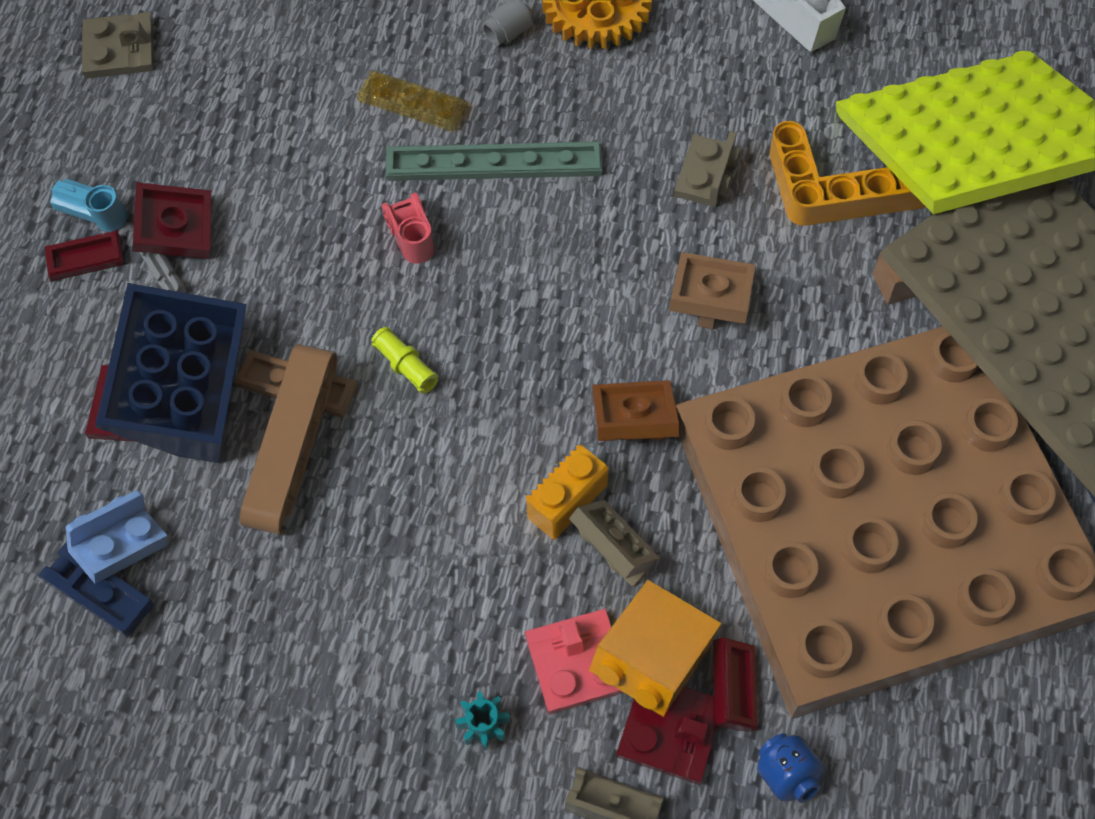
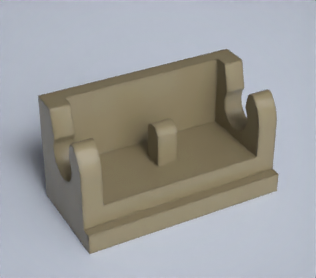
(604, 798)

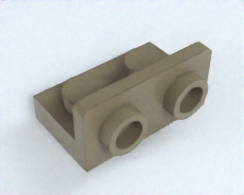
(706, 168)
(614, 540)

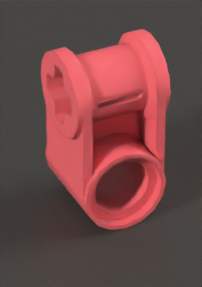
(408, 225)

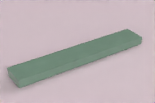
(493, 161)

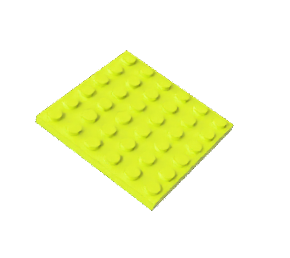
(978, 130)

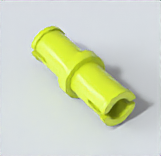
(404, 360)

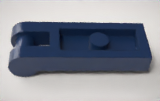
(108, 600)

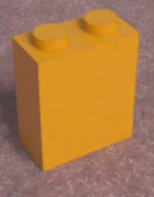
(654, 647)

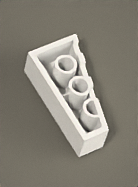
(808, 21)

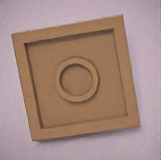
(712, 289)

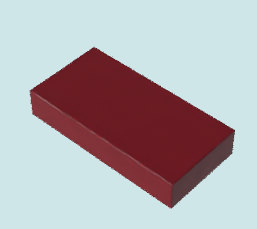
(84, 255)
(735, 685)

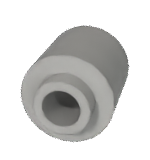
(507, 22)

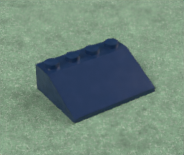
(172, 371)

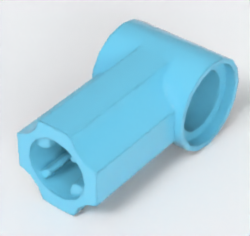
(93, 204)

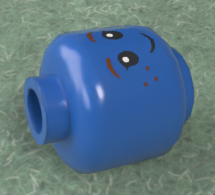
(790, 768)

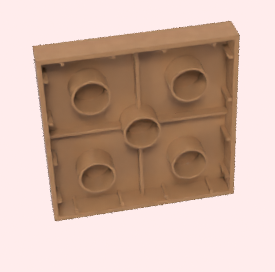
(886, 518)

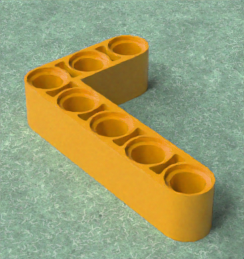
(861, 192)

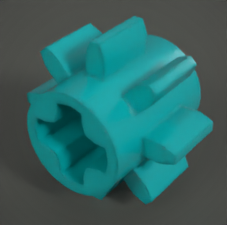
(483, 732)

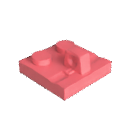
(563, 660)

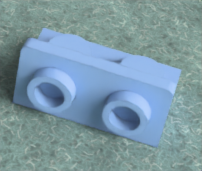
(114, 536)

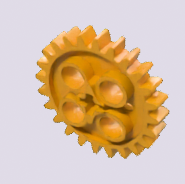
(596, 19)

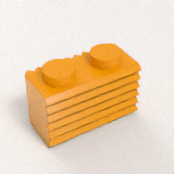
(569, 487)

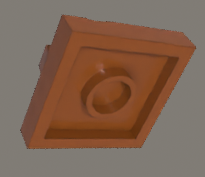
(635, 410)

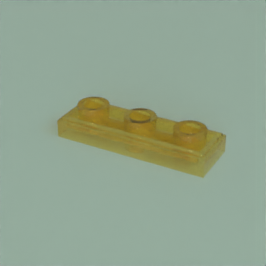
(412, 100)

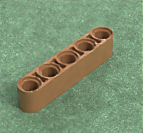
(288, 439)

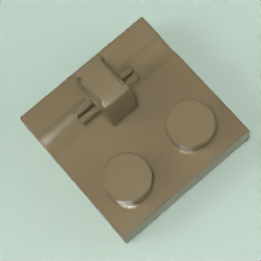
(117, 45)

